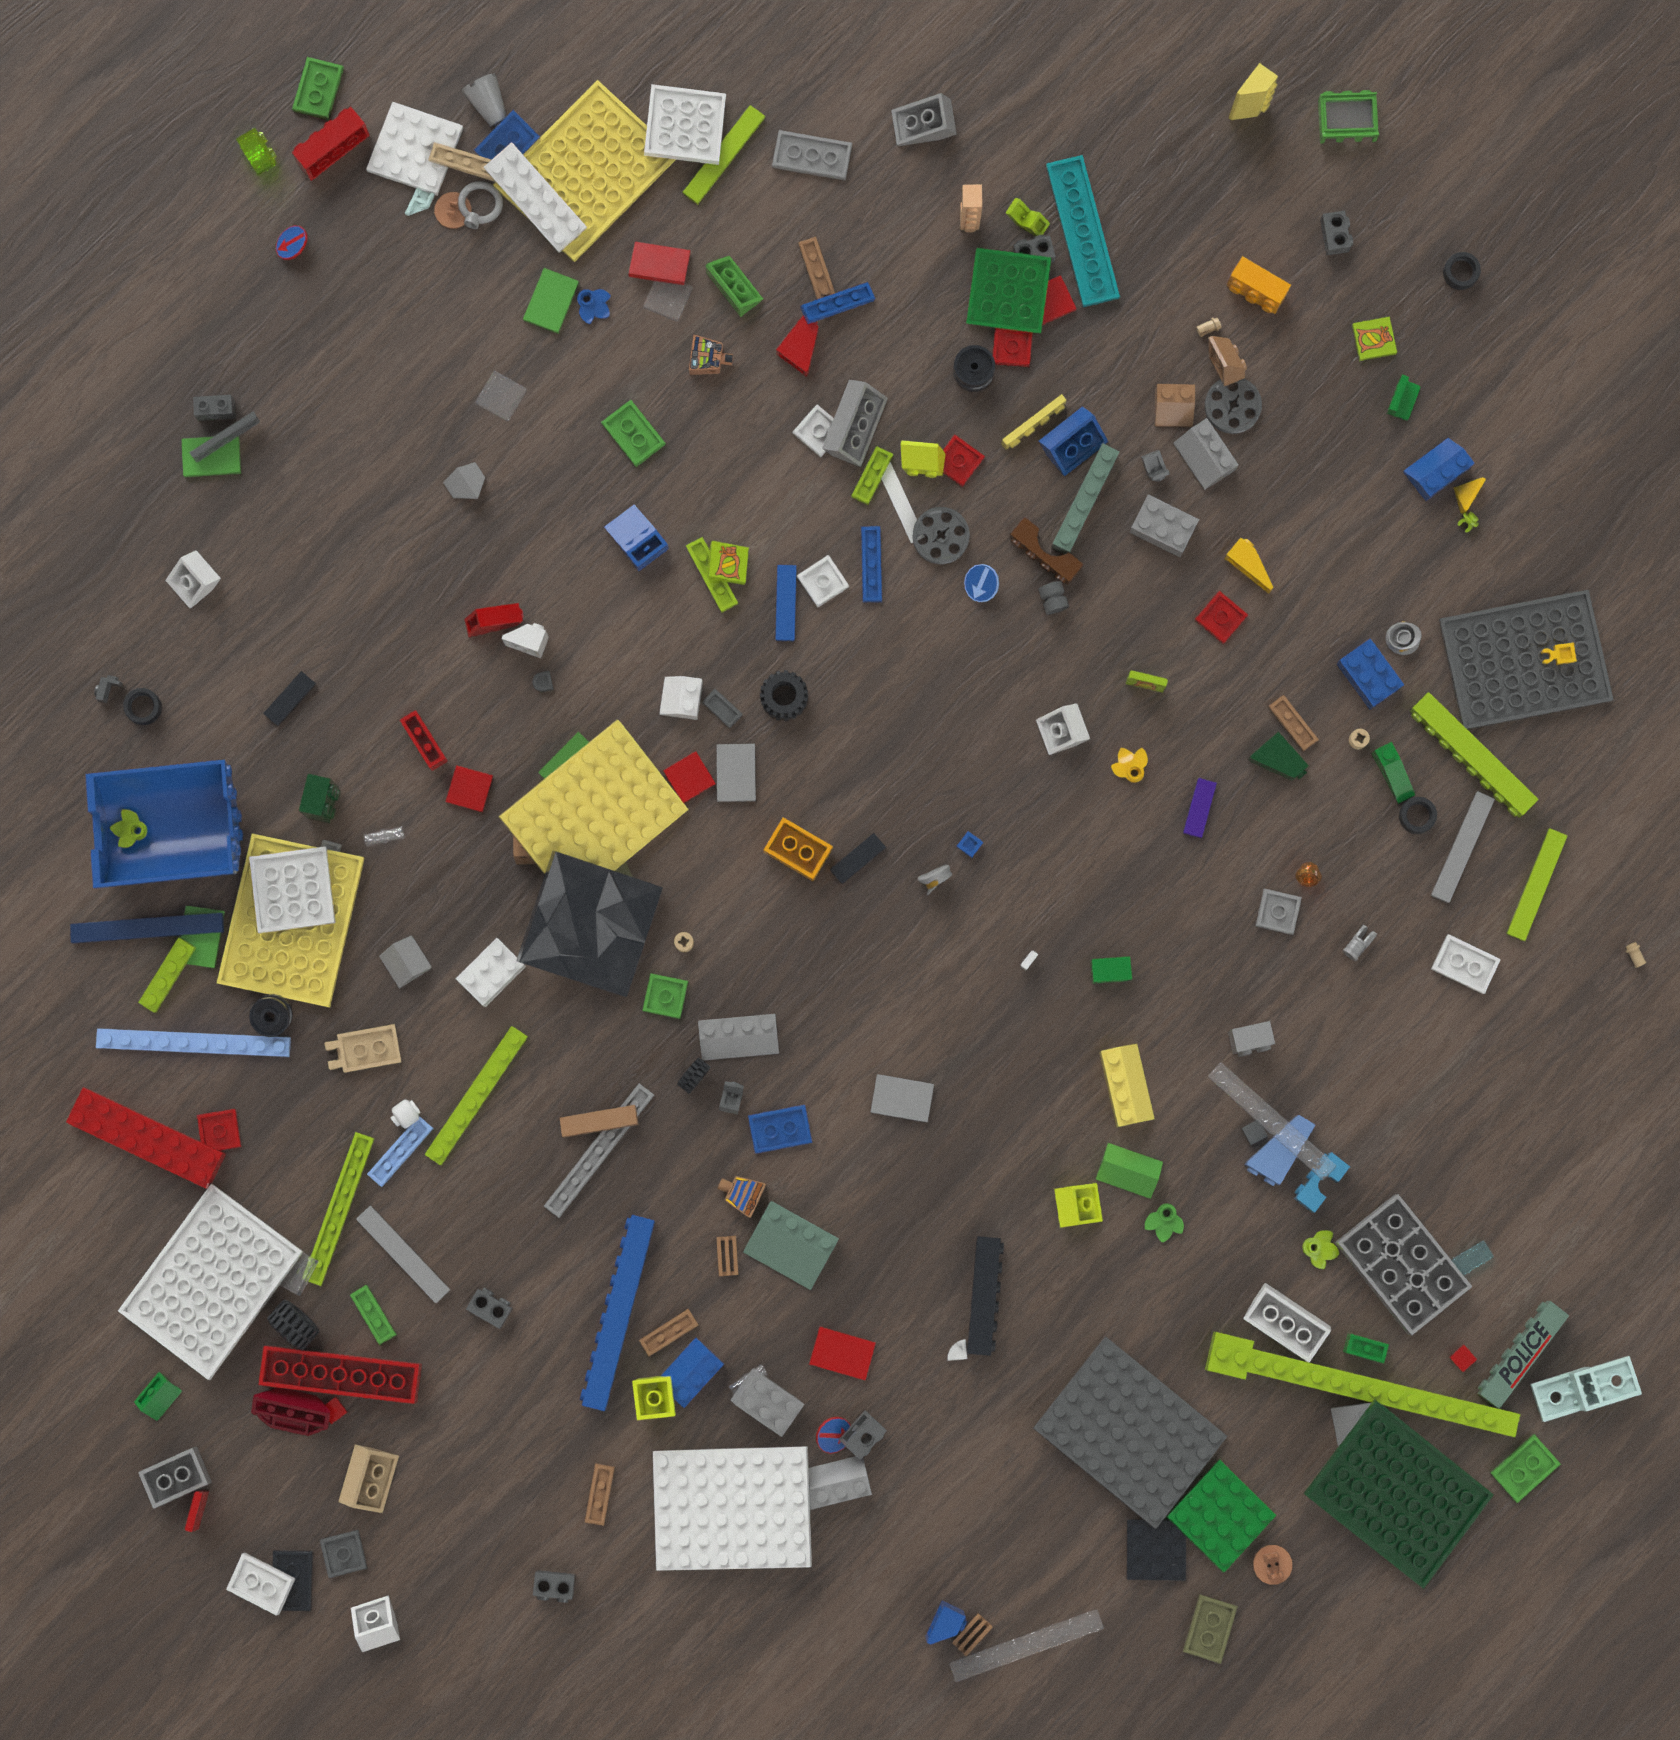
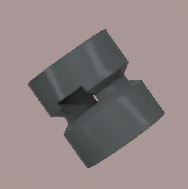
(1053, 597)

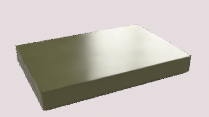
(1210, 1628)

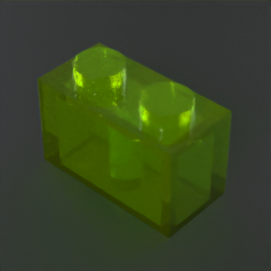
(256, 151)

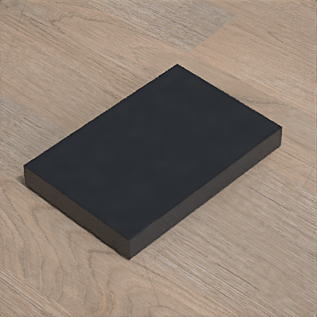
(299, 1566)

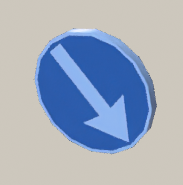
(981, 583)

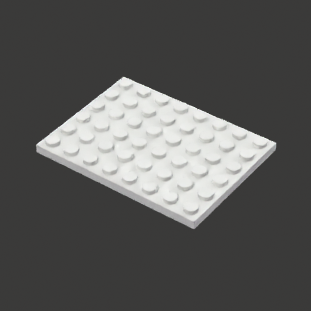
(210, 1281)
(732, 1508)

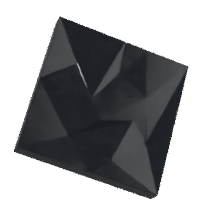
(589, 924)

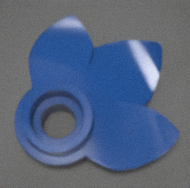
(595, 307)

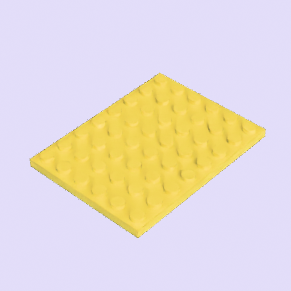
(595, 162)
(596, 804)
(290, 962)

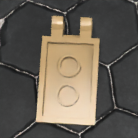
(365, 1049)

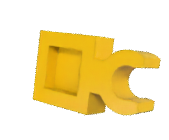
(1562, 654)

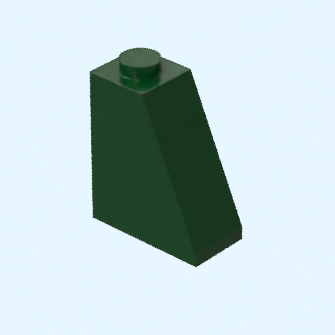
(1280, 758)

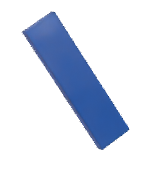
(837, 303)
(871, 564)
(785, 603)

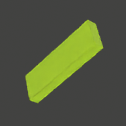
(872, 475)

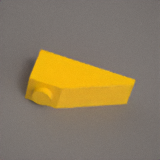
(1247, 560)

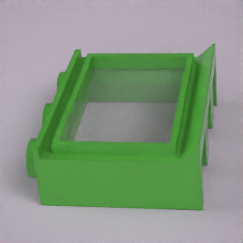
(1348, 115)

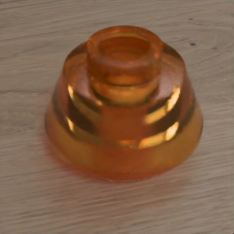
(1308, 874)

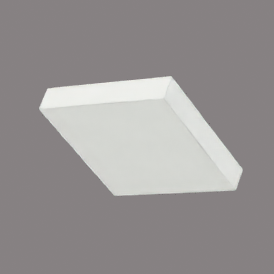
(814, 429)
(823, 581)

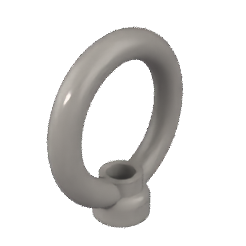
(472, 219)

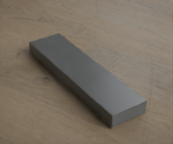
(225, 437)

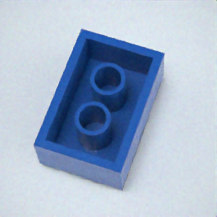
(1370, 674)

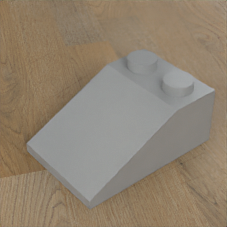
(924, 120)

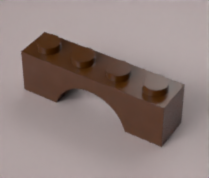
(1064, 566)

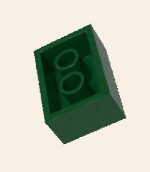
(319, 798)

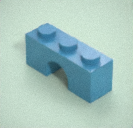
(1309, 1193)

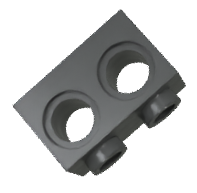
(1331, 232)
(1032, 246)
(487, 1312)
(554, 1580)

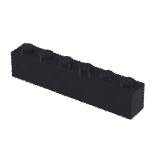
(984, 1296)

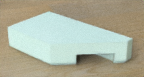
(420, 201)

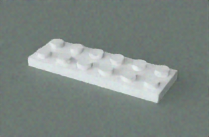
(535, 197)

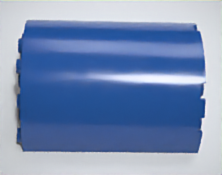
(188, 821)

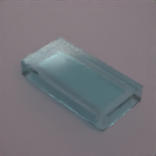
(1473, 1257)

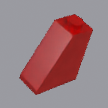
(799, 346)
(493, 619)

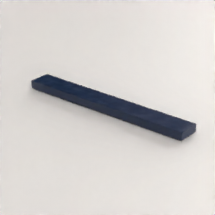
(147, 928)

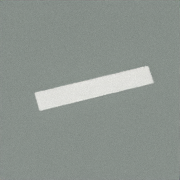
(900, 501)

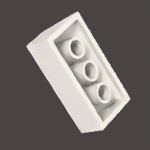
(1287, 1322)

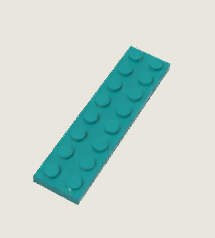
(1082, 231)

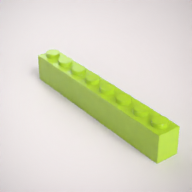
(1473, 755)

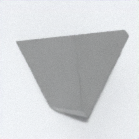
(465, 482)

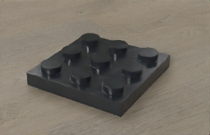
(1155, 1552)

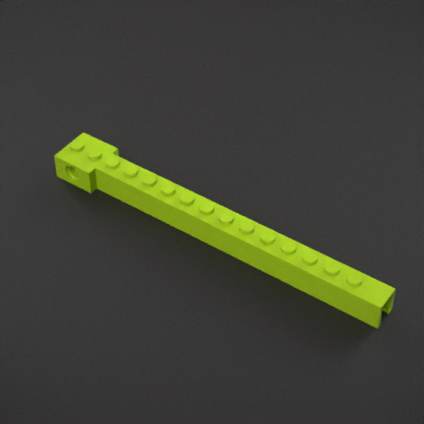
(1236, 1357)

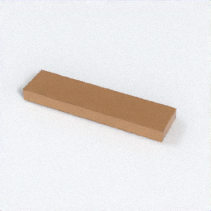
(816, 268)
(599, 1121)

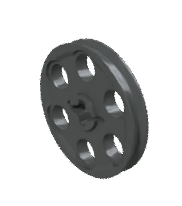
(1236, 413)
(940, 526)

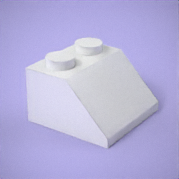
(192, 578)
(527, 639)
(681, 697)
(1062, 728)
(375, 1624)

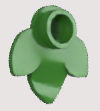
(1164, 1225)

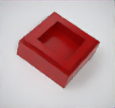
(1463, 1358)
(337, 1410)

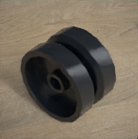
(963, 367)

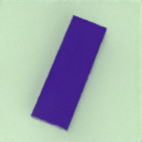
(1199, 808)

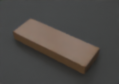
(1293, 723)
(668, 1332)
(599, 1494)

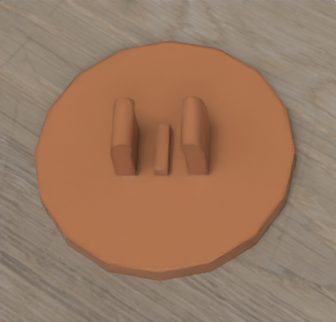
(448, 212)

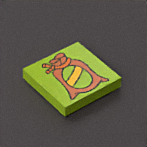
(1374, 338)
(728, 562)
(1146, 681)

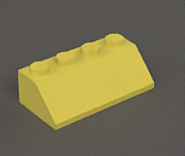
(1254, 94)
(1126, 1085)

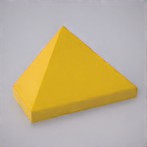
(1467, 492)

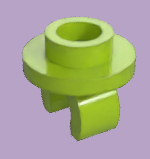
(1471, 519)

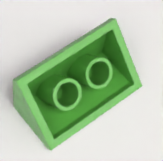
(733, 284)
(1129, 1170)

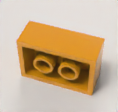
(1258, 285)
(798, 849)

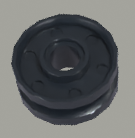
(263, 1023)

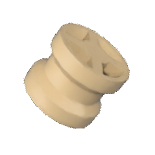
(1359, 742)
(684, 945)

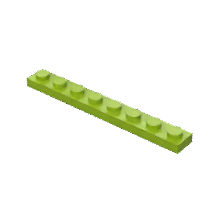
(476, 1095)
(340, 1205)

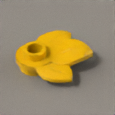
(1128, 761)

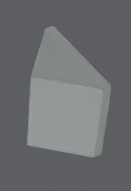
(405, 961)

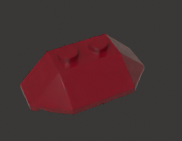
(291, 1411)

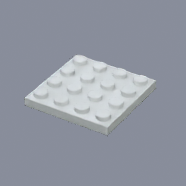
(685, 124)
(406, 147)
(292, 890)

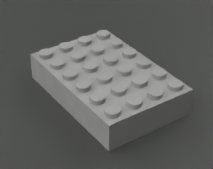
(1403, 1264)

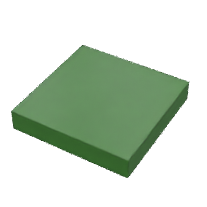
(665, 996)

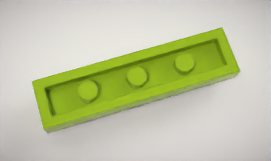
(719, 589)
(167, 975)

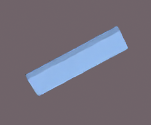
(400, 1151)

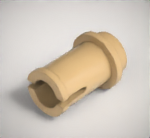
(1208, 327)
(1635, 954)

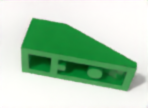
(1393, 772)

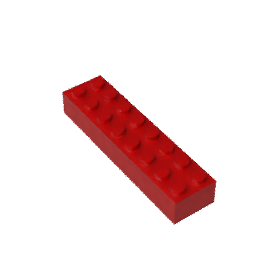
(145, 1138)
(340, 1374)

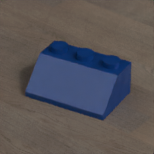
(1073, 441)
(1438, 468)
(692, 1371)
(946, 1623)

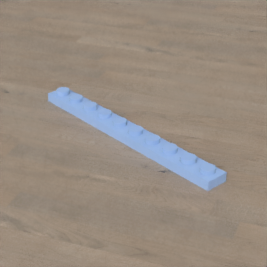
(193, 1042)

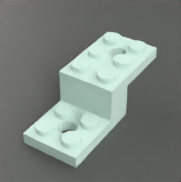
(1586, 1388)

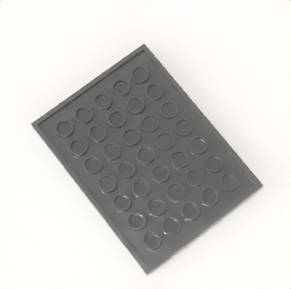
(1500, 666)
(1130, 1432)

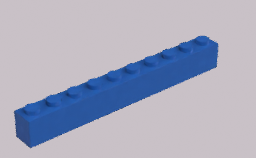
(618, 1312)

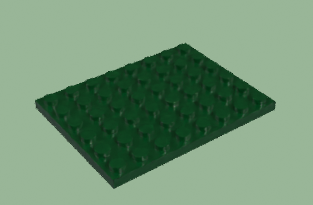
(1398, 1494)

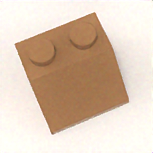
(1226, 360)
(1174, 405)

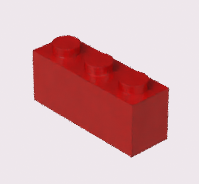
(423, 740)

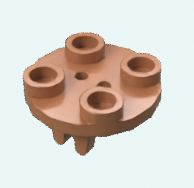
(1270, 1555)

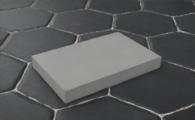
(736, 773)
(902, 1098)

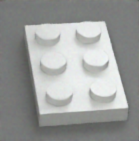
(1465, 964)
(260, 1584)

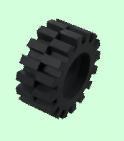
(693, 1075)

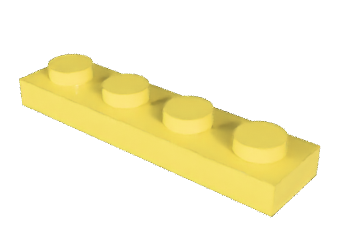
(1041, 418)

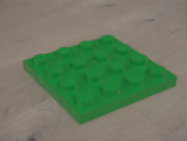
(1008, 290)
(1221, 1516)

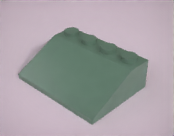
(790, 1245)

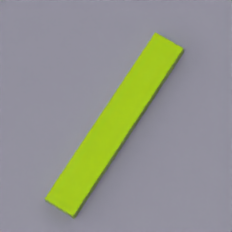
(729, 149)
(1536, 884)

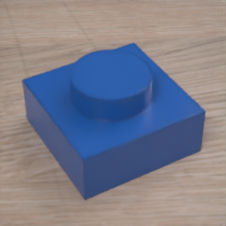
(969, 844)

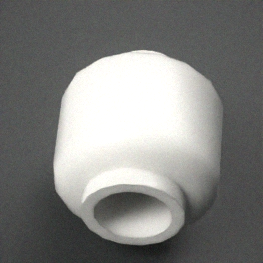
(405, 1113)

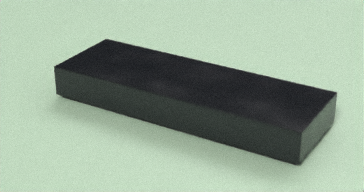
(289, 698)
(858, 858)

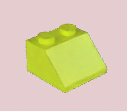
(922, 458)
(1078, 1205)
(653, 1397)

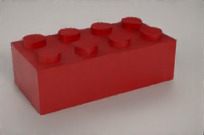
(330, 143)

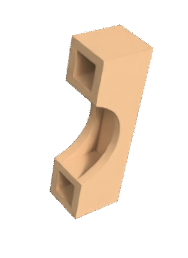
(971, 208)

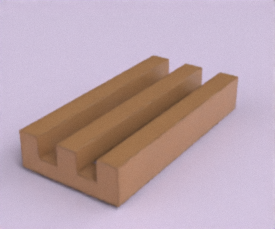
(726, 1239)
(961, 1646)

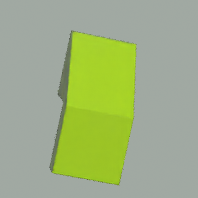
(1027, 219)

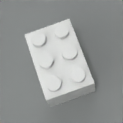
(490, 972)

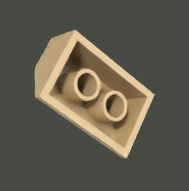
(368, 1479)

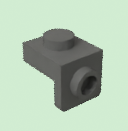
(1155, 466)
(103, 689)
(731, 1097)

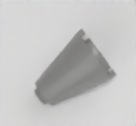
(487, 99)

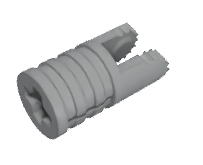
(1357, 945)

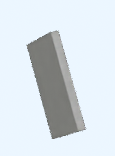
(812, 155)

